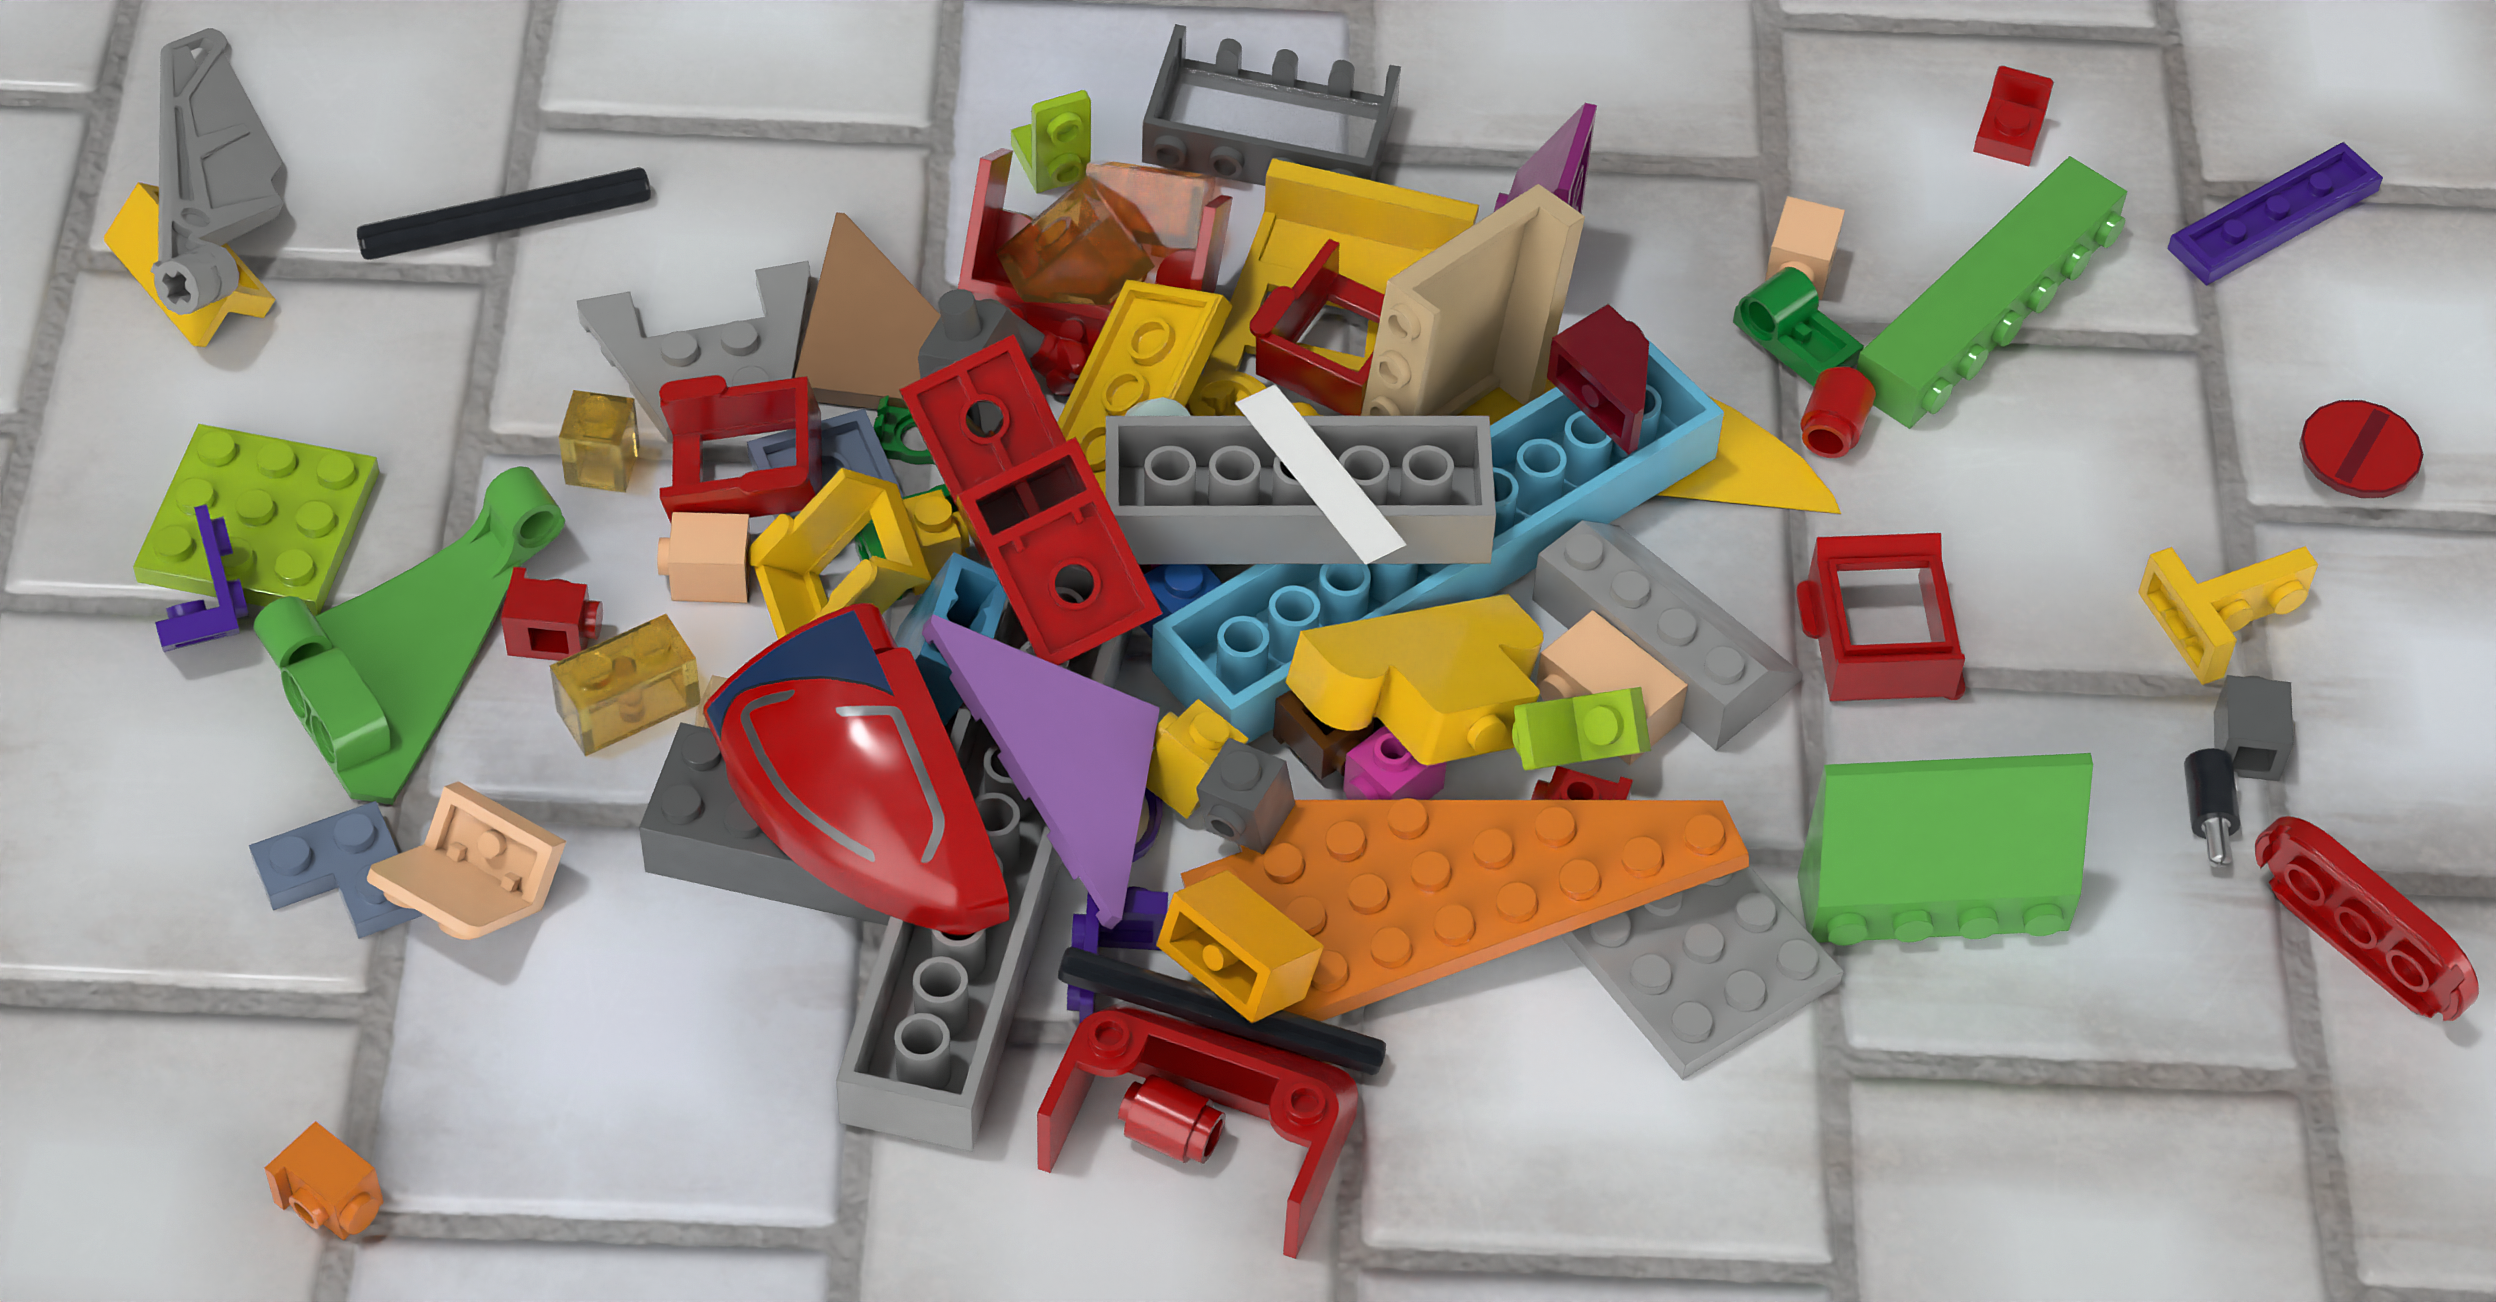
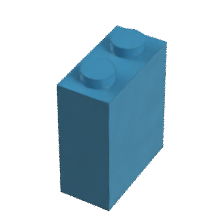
(961, 594)

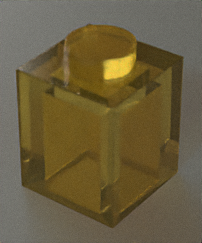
(599, 441)

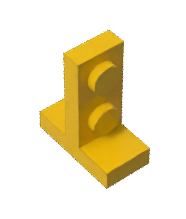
(2206, 614)

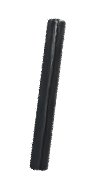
(503, 213)
(1206, 1008)

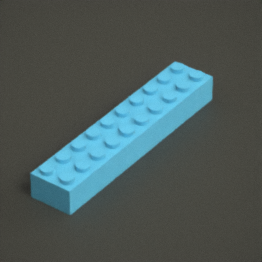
(1547, 478)

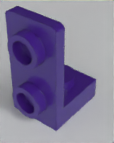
(191, 621)

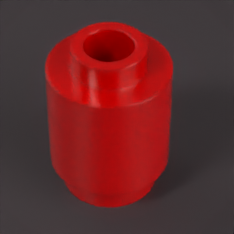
(1837, 411)
(1171, 1119)

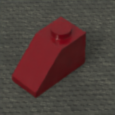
(1604, 372)

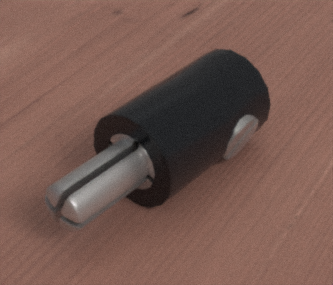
(2213, 801)

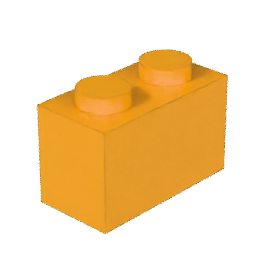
(1239, 946)

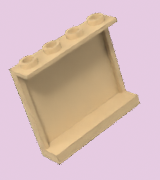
(1476, 312)

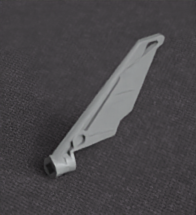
(211, 173)

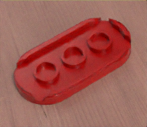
(2366, 919)

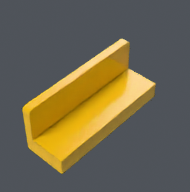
(135, 243)

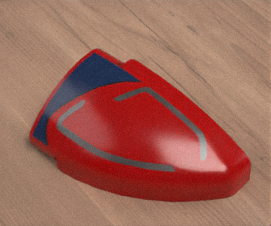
(857, 774)

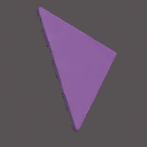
(1066, 747)

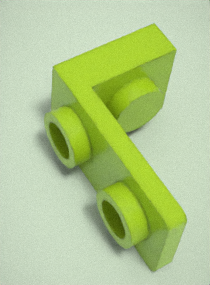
(1057, 141)
(1580, 728)

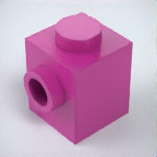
(1387, 771)

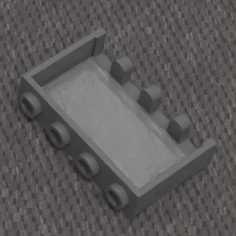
(1239, 119)

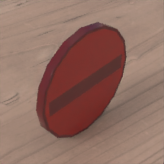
(2361, 449)

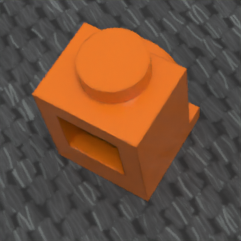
(325, 1183)

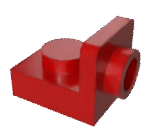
(2014, 115)

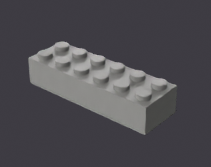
(1224, 497)

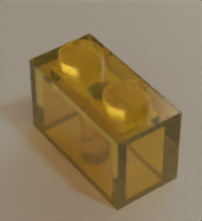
(625, 684)

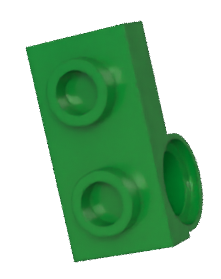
(1787, 323)

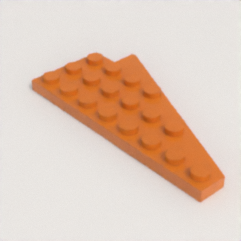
(1454, 883)

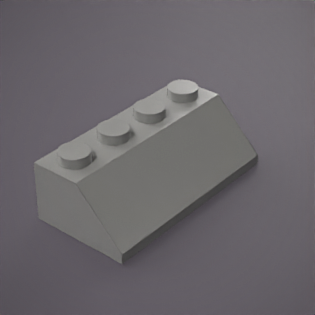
(1726, 666)

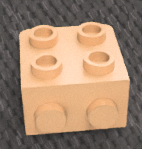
(475, 868)

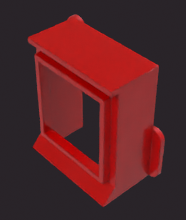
(1288, 315)
(711, 410)
(1882, 669)

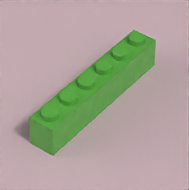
(1992, 291)

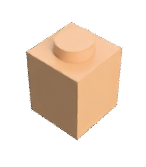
(1806, 240)
(707, 557)

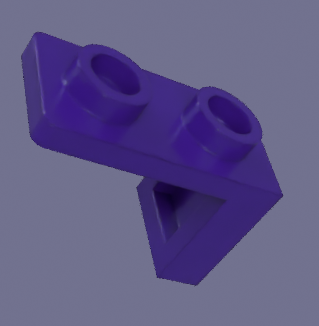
(1138, 929)

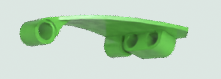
(389, 662)

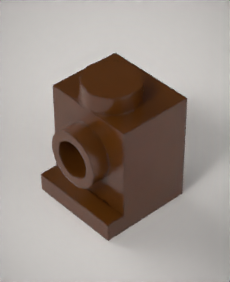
(1312, 740)

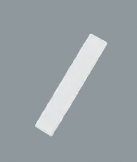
(1320, 474)

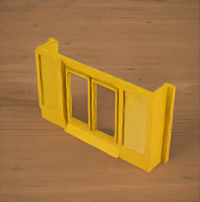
(1378, 234)

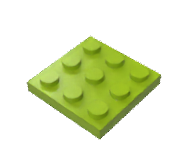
(283, 508)

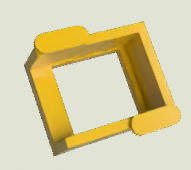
(798, 549)

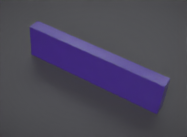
(2274, 213)

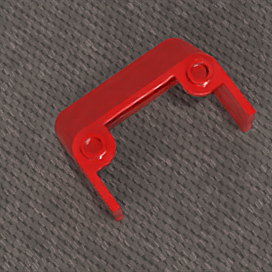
(993, 226)
(1297, 1094)

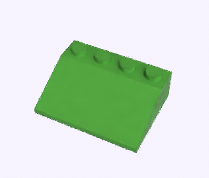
(1946, 848)

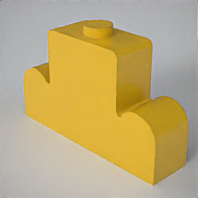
(1431, 675)

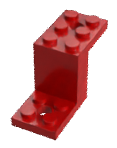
(1030, 502)

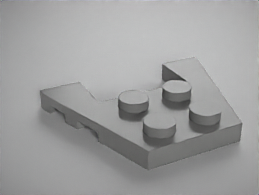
(737, 351)

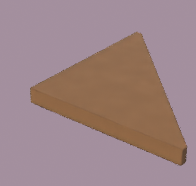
(863, 325)

